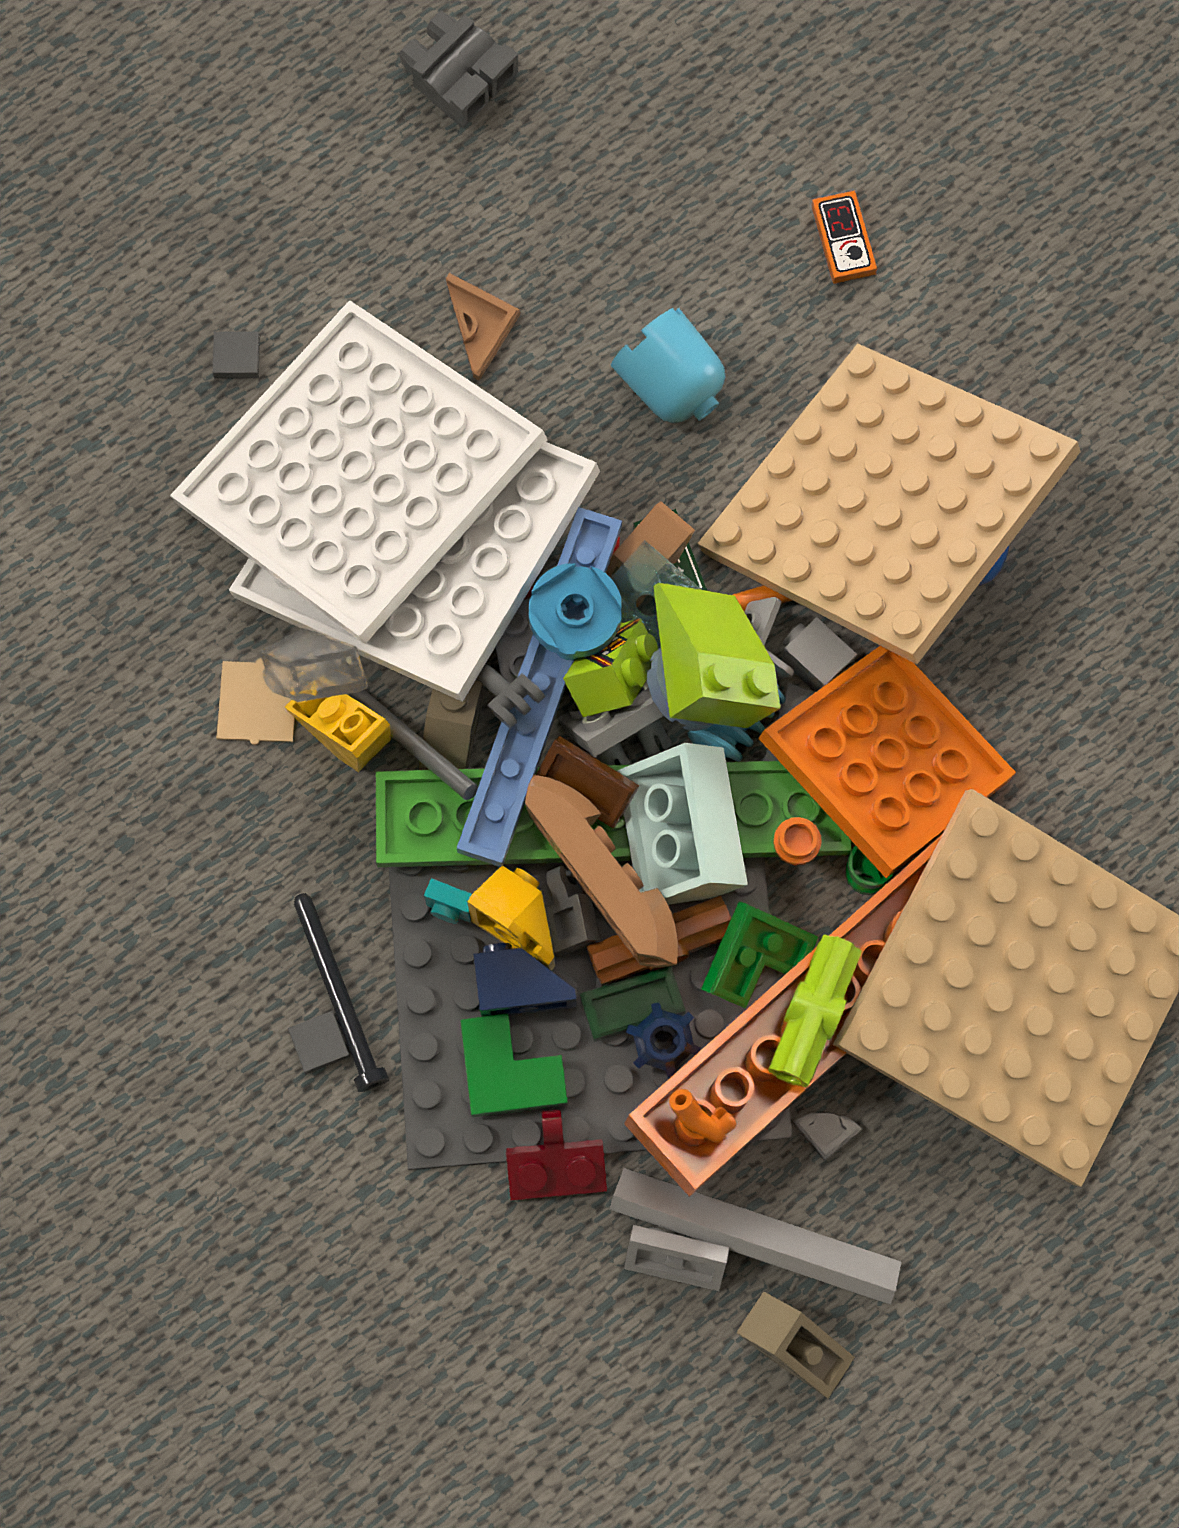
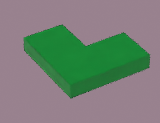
(748, 945)
(499, 1082)

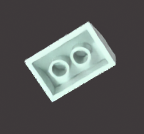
(684, 824)

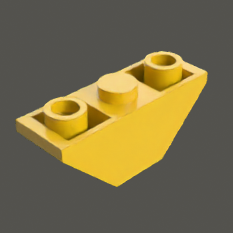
(343, 727)

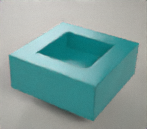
(447, 902)

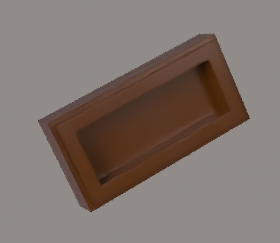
(593, 779)

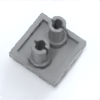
(604, 731)

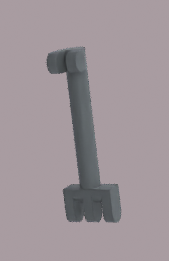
(508, 694)

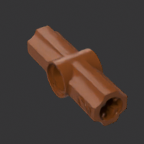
(695, 929)

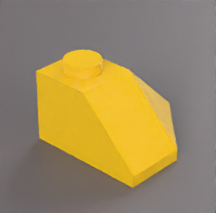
(514, 913)

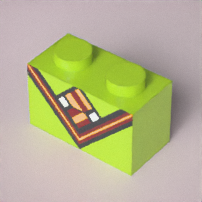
(615, 673)

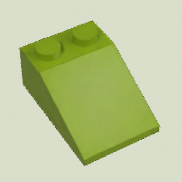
(713, 659)

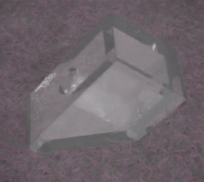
(312, 667)

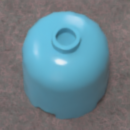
(672, 369)

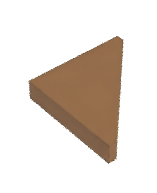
(481, 320)

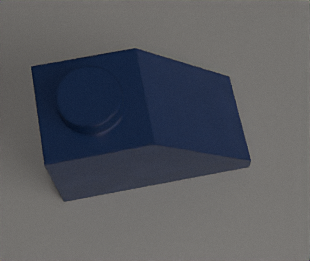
(517, 983)

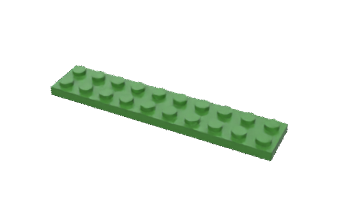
(424, 818)

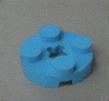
(570, 636)

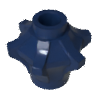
(681, 1045)

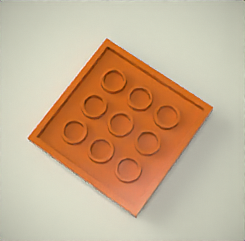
(885, 756)

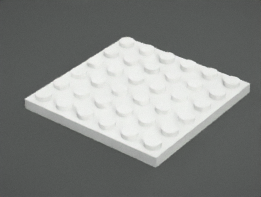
(358, 470)
(471, 594)

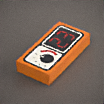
(844, 237)

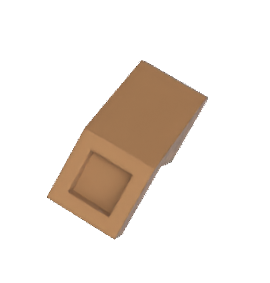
(662, 531)

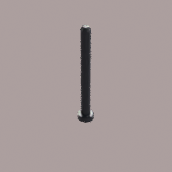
(369, 1074)

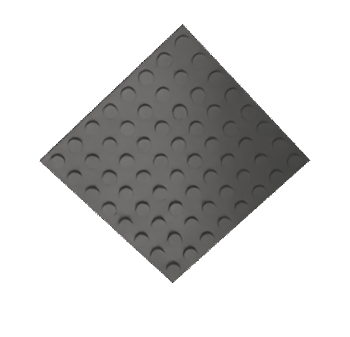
(602, 1083)

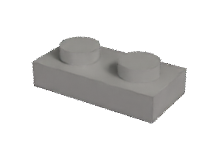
(676, 1257)

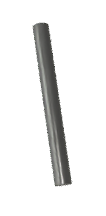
(420, 748)

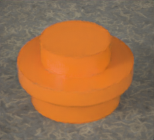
(797, 841)

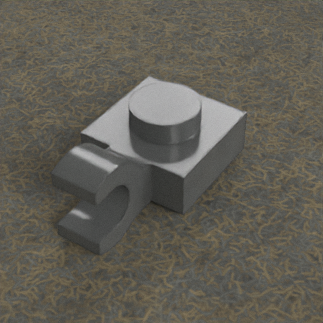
(571, 916)

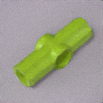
(815, 1011)

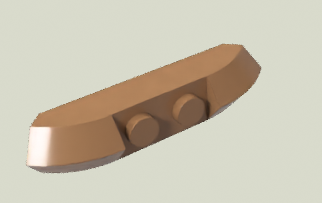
(637, 918)

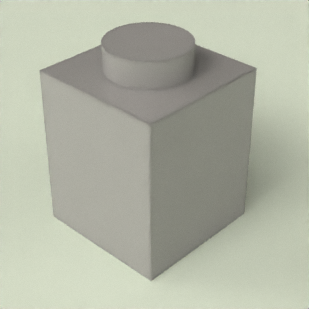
(817, 654)

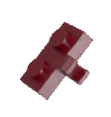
(556, 1166)

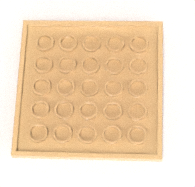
(889, 501)
(1019, 988)

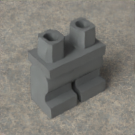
(459, 67)

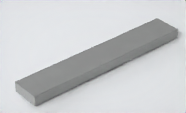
(757, 1236)

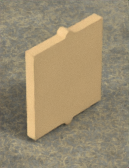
(250, 708)

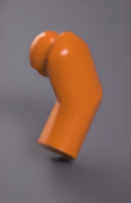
(697, 1120)

